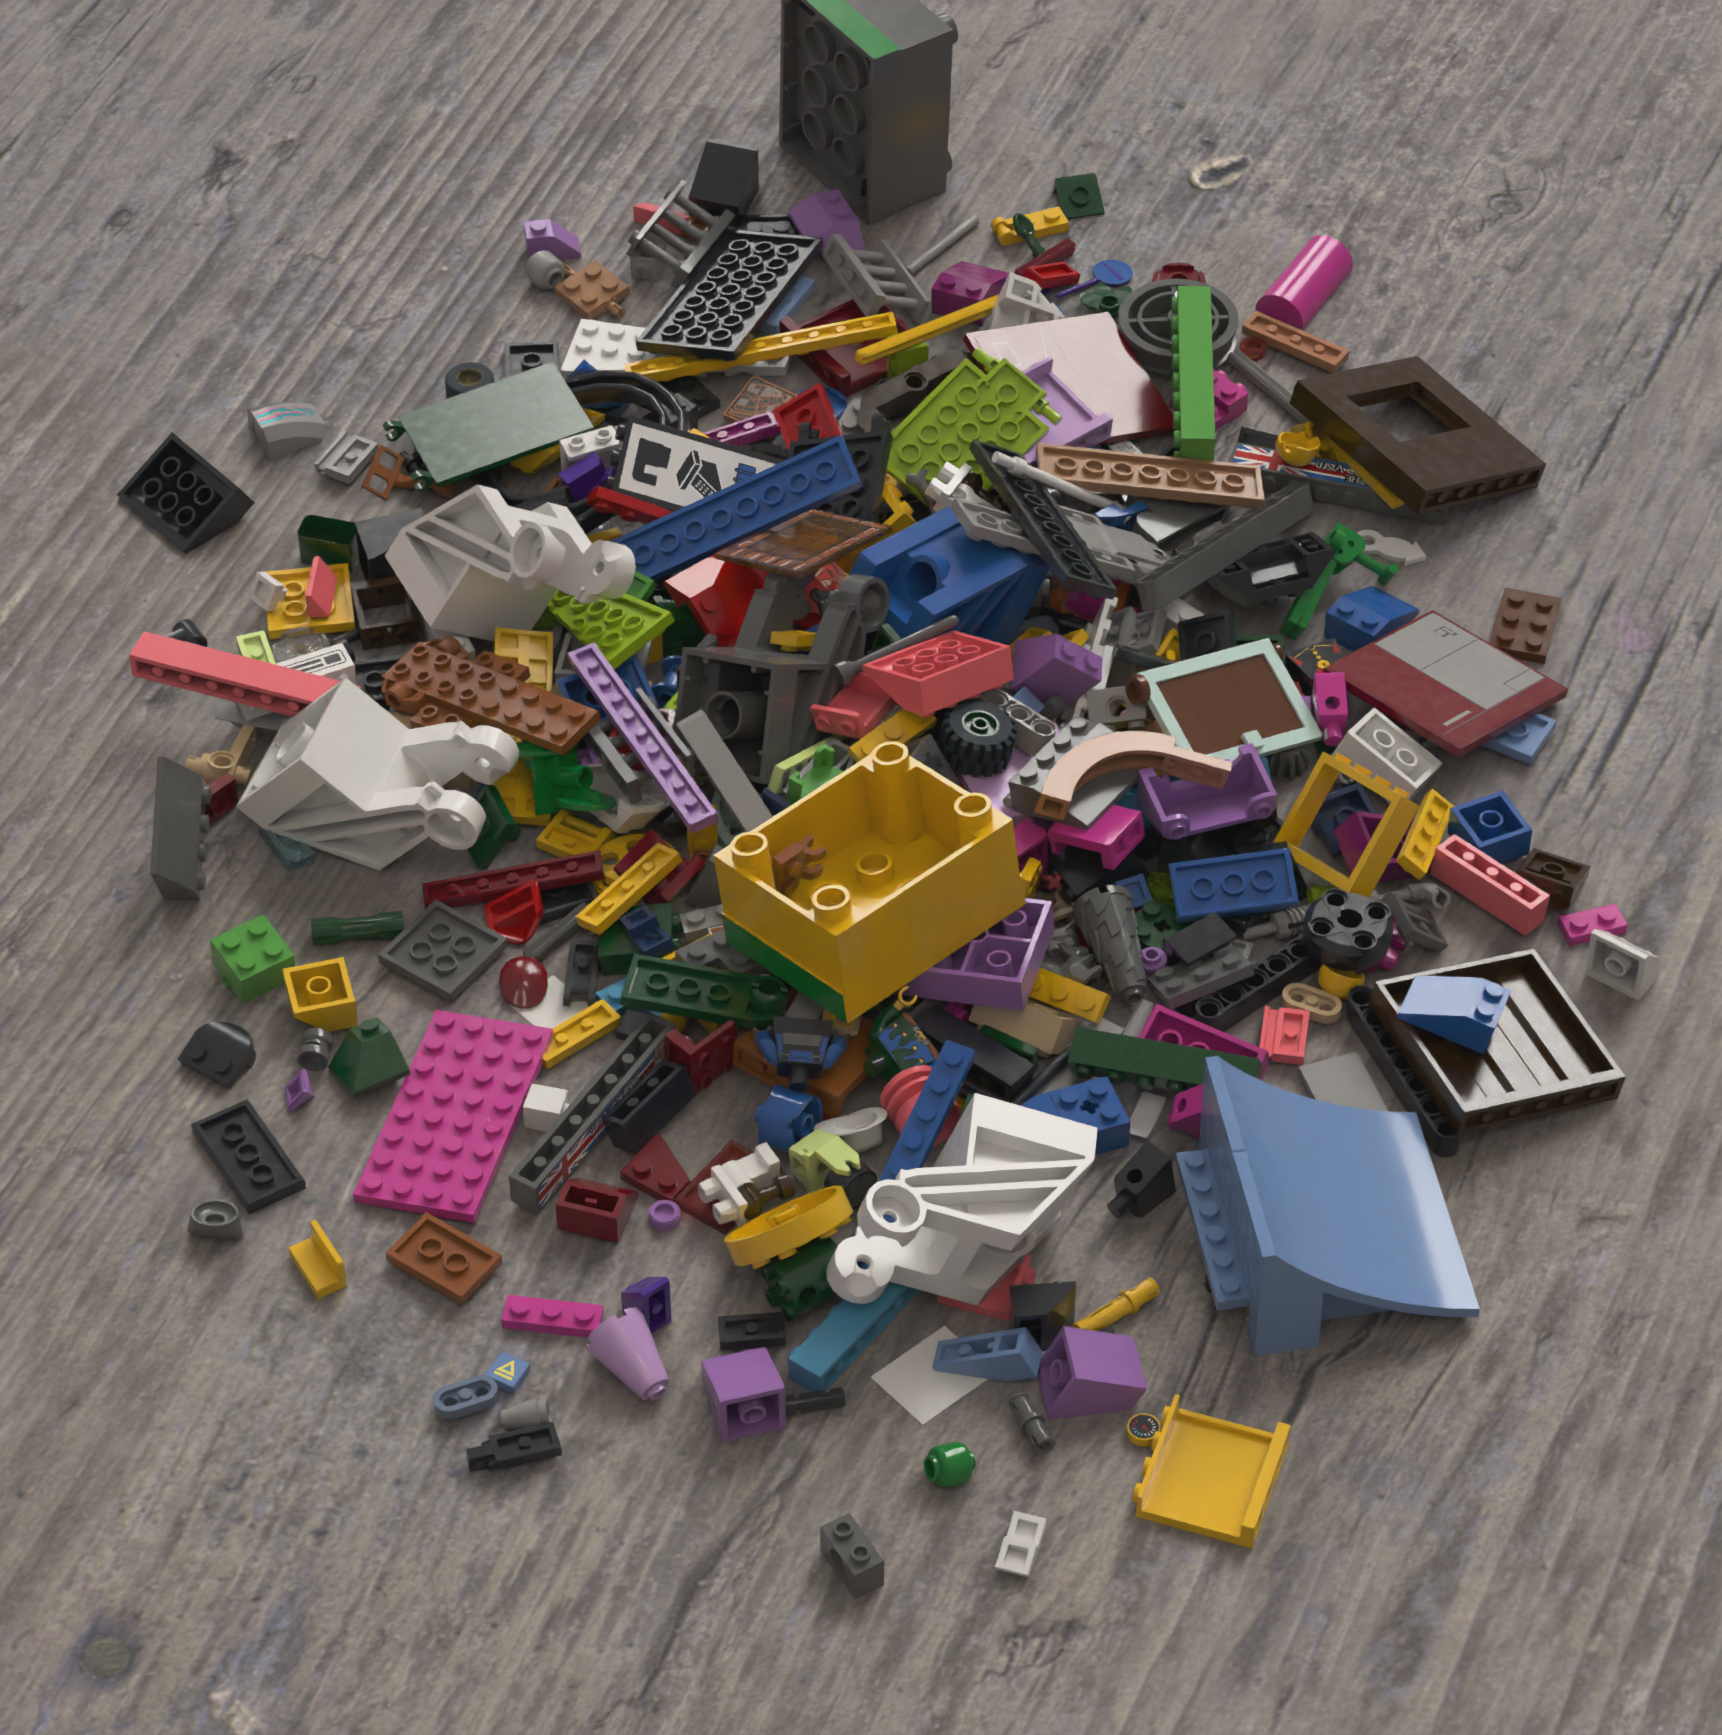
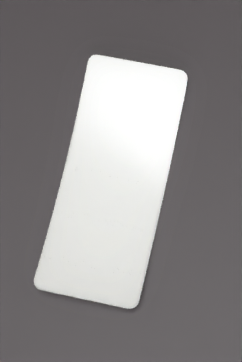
(1146, 1114)

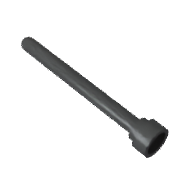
(845, 672)

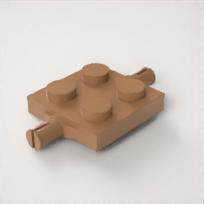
(592, 290)

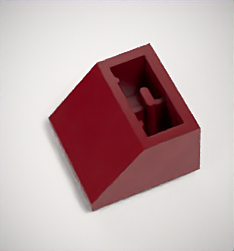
(594, 1209)

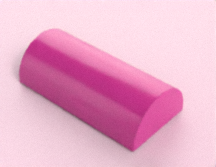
(1307, 282)
(1178, 1029)

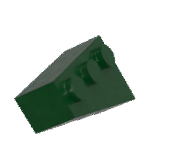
(682, 632)

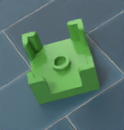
(818, 775)

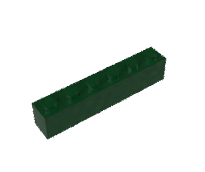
(1146, 1061)

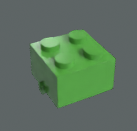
(251, 958)

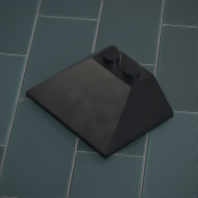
(1279, 568)

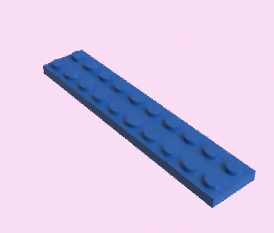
(743, 509)

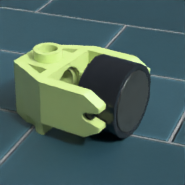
(827, 1161)

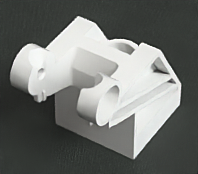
(500, 565)
(367, 784)
(972, 1212)

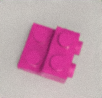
(1229, 398)

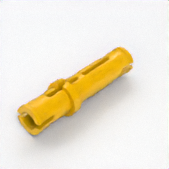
(1127, 1302)

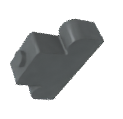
(1173, 521)

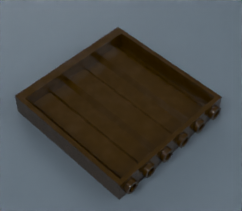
(1536, 1060)

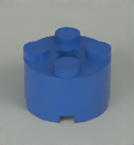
(787, 1117)

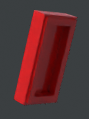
(1052, 275)

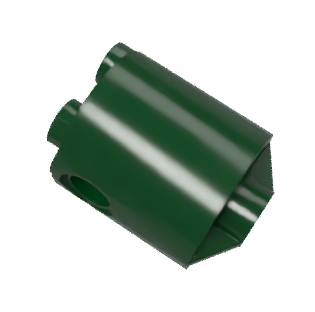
(800, 1280)

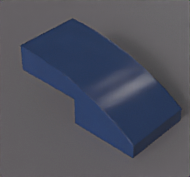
(646, 932)

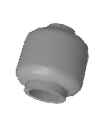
(545, 270)

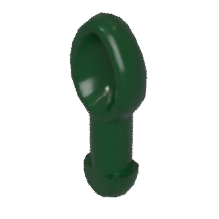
(1025, 230)

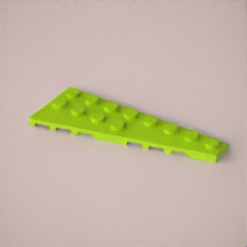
(614, 625)

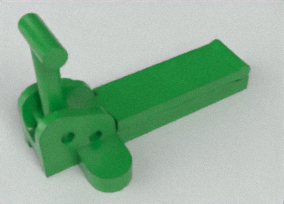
(1347, 549)

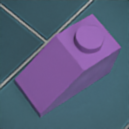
(550, 237)

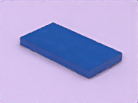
(1233, 885)

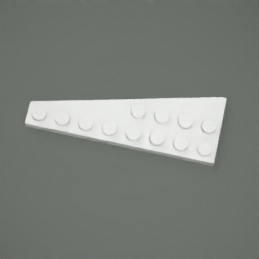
(614, 345)

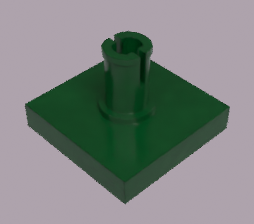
(496, 829)

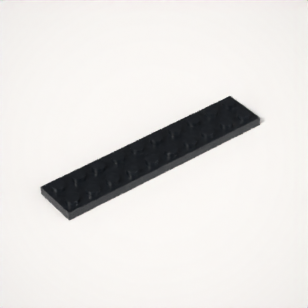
(1045, 525)

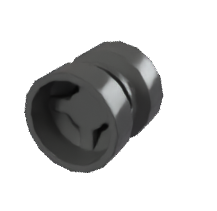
(315, 1049)

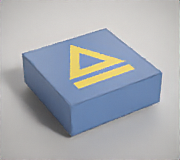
(508, 1372)

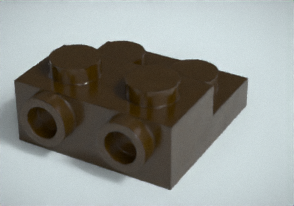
(1554, 876)

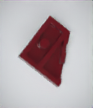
(656, 1171)

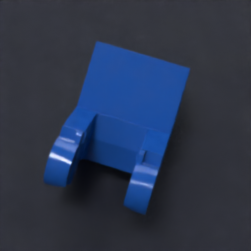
(943, 573)

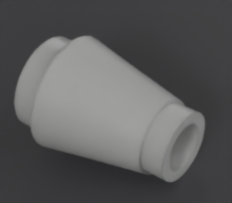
(526, 1414)

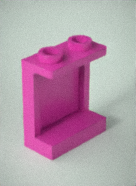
(1111, 835)

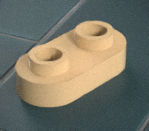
(1322, 1005)

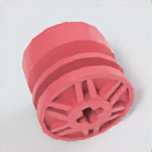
(901, 1095)

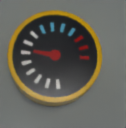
(1142, 1429)

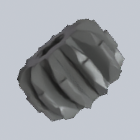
(1289, 762)

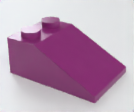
(964, 286)
(1355, 835)

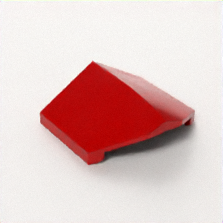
(516, 913)

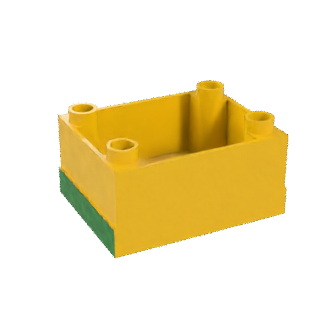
(901, 887)

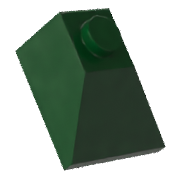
(368, 1058)

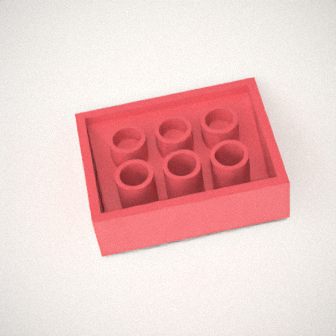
(942, 671)

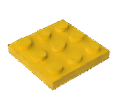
(292, 611)

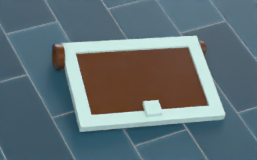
(1227, 702)

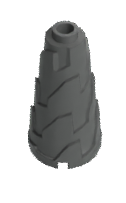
(1111, 932)

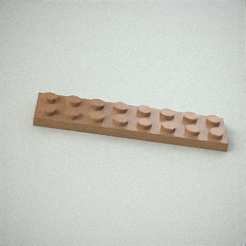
(1153, 475)

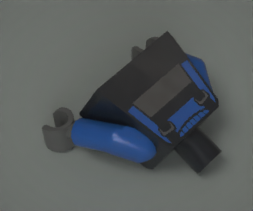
(800, 1048)

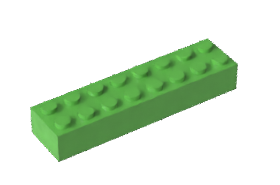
(1194, 376)

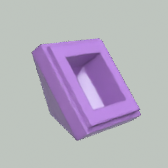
(298, 1091)

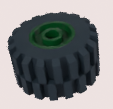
(977, 738)

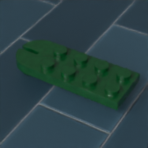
(704, 992)

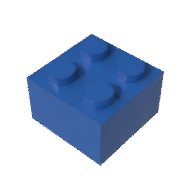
(1492, 827)

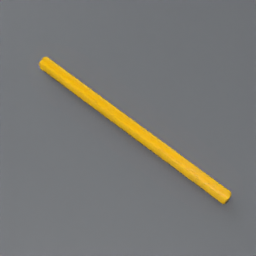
(925, 331)

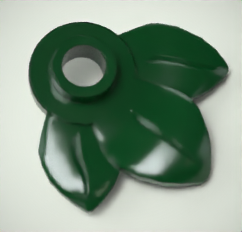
(1105, 299)

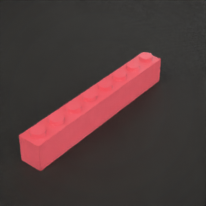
(226, 675)

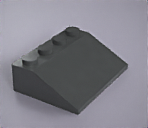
(1091, 799)
(179, 831)

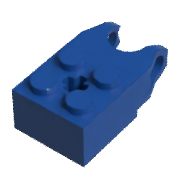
(1090, 1104)

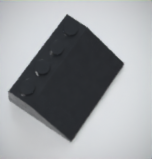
(184, 495)

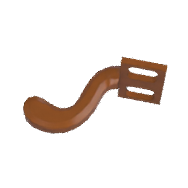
(396, 479)

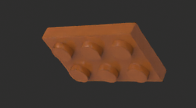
(444, 1258)

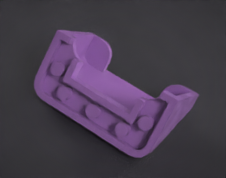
(1194, 808)

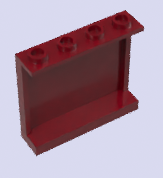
(837, 366)

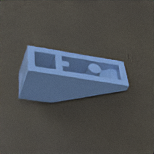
(994, 1355)

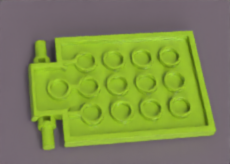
(967, 408)

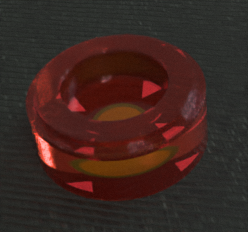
(1253, 347)

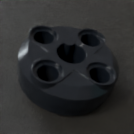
(1347, 930)

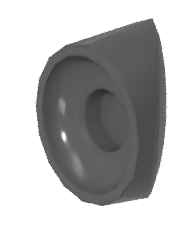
(215, 1220)

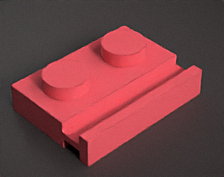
(1285, 1034)

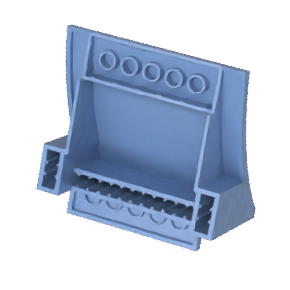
(1316, 1212)

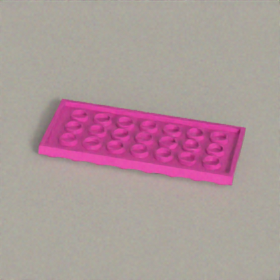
(454, 1116)

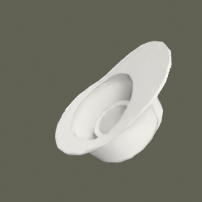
(859, 1129)

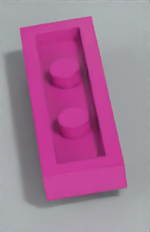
(551, 1316)

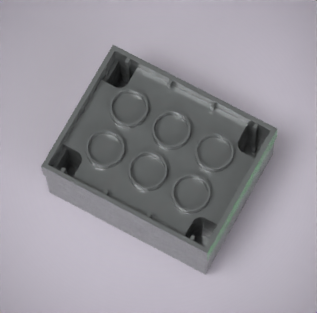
(868, 99)

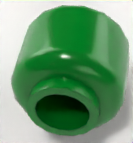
(949, 1464)

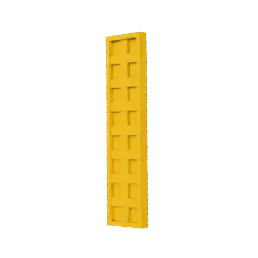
(536, 652)

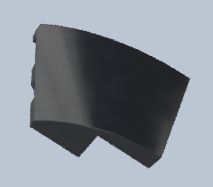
(1250, 835)

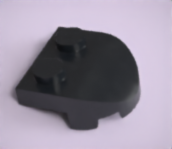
(219, 1052)

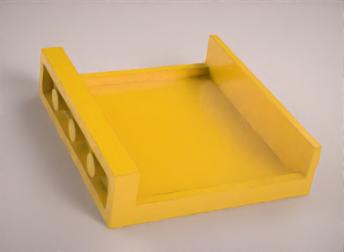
(1210, 1475)

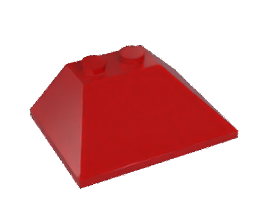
(716, 595)

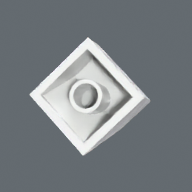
(1621, 964)

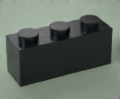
(649, 1106)

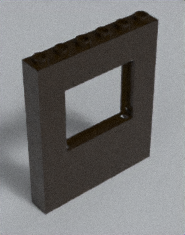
(1426, 472)

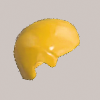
(1297, 448)
(1339, 981)

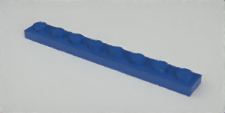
(928, 1114)

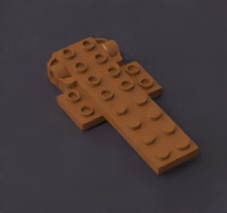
(445, 685)

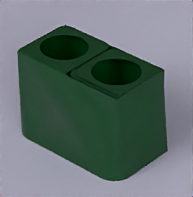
(329, 539)

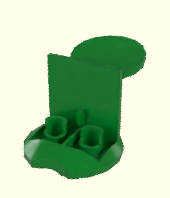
(561, 781)

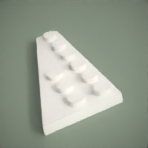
(1097, 633)

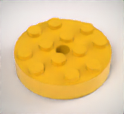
(789, 1227)

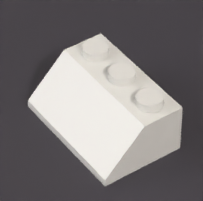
(1389, 753)

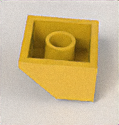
(321, 994)

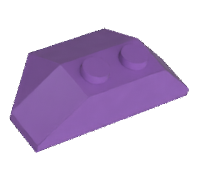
(827, 214)

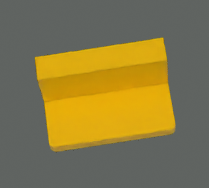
(319, 1262)

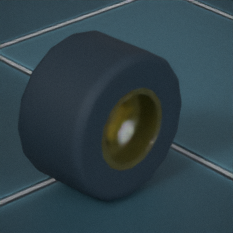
(467, 377)

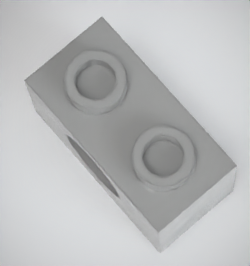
(1104, 702)

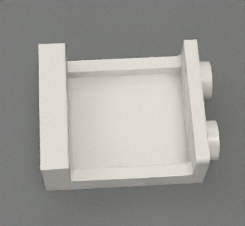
(579, 446)

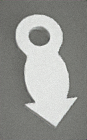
(1392, 548)

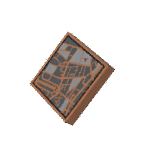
(757, 398)

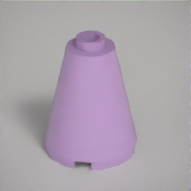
(630, 1353)

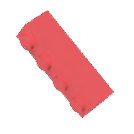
(1489, 884)

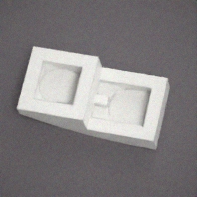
(1021, 1544)

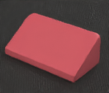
(644, 211)
(320, 589)

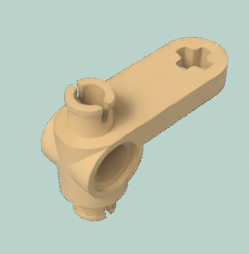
(221, 762)

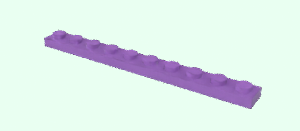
(643, 738)

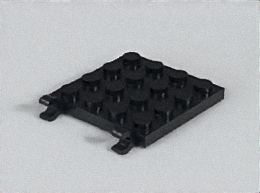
(870, 455)

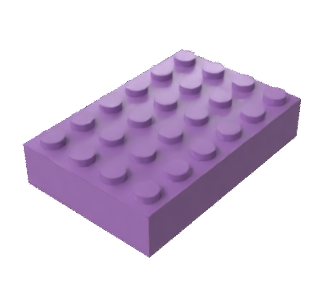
(996, 965)

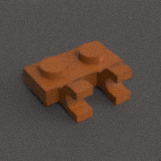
(791, 864)

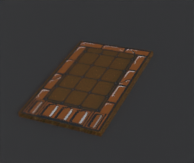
(804, 543)

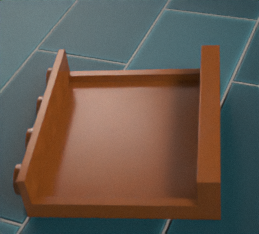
(834, 1083)

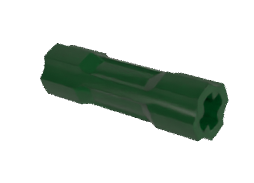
(334, 929)

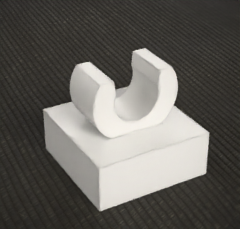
(267, 591)

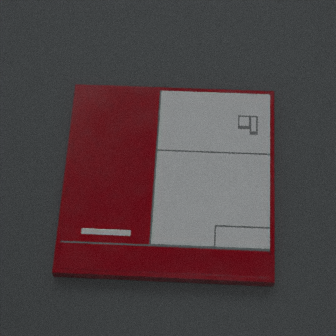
(1446, 683)

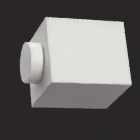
(544, 1106)

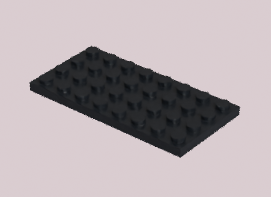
(729, 294)

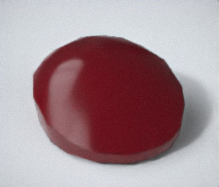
(523, 982)

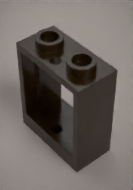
(366, 596)

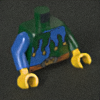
(897, 1042)

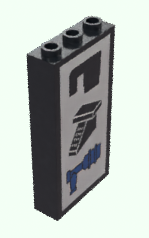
(676, 465)

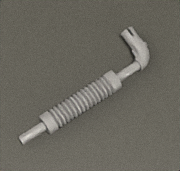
(1291, 921)

